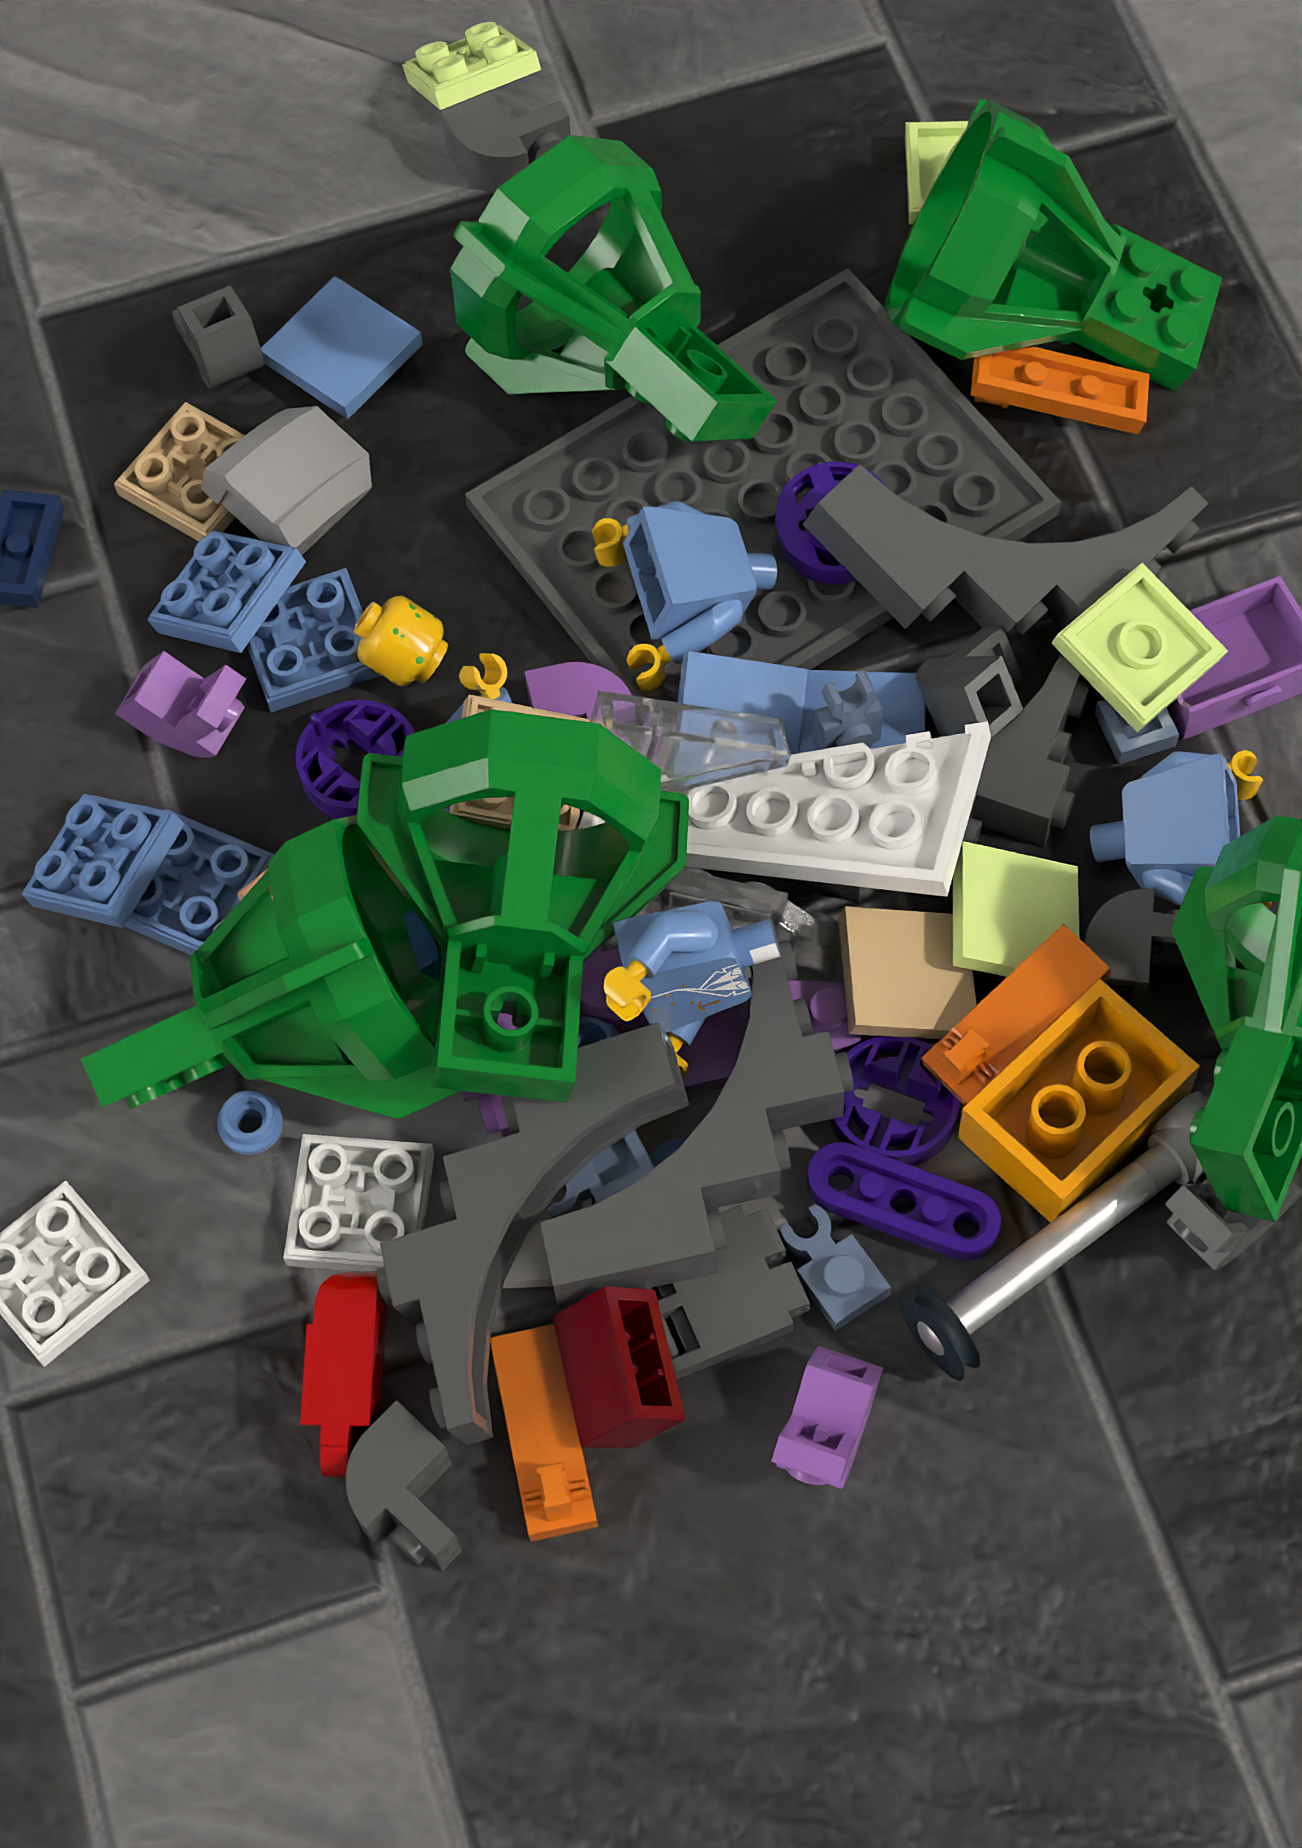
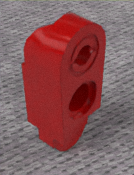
(344, 1364)

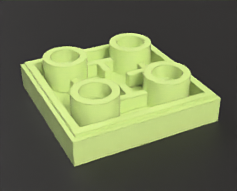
(469, 66)
(1008, 906)

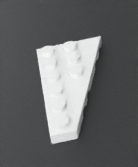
(844, 815)

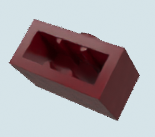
(618, 1368)

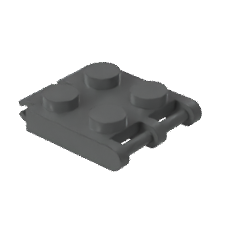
(738, 1304)

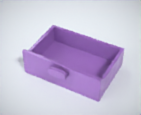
(1262, 661)

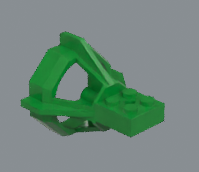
(1023, 259)
(620, 312)
(523, 902)
(297, 986)
(1251, 989)

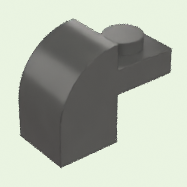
(490, 146)
(219, 336)
(972, 684)
(1130, 938)
(1215, 1232)
(387, 1477)

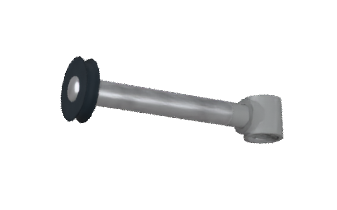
(946, 1326)

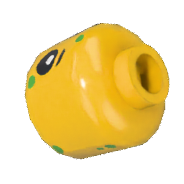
(400, 641)

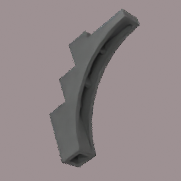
(924, 563)
(1023, 770)
(495, 1196)
(663, 1222)

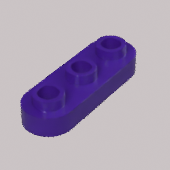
(881, 1180)

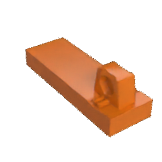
(1063, 387)
(1015, 1014)
(543, 1433)

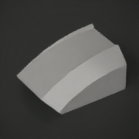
(291, 477)

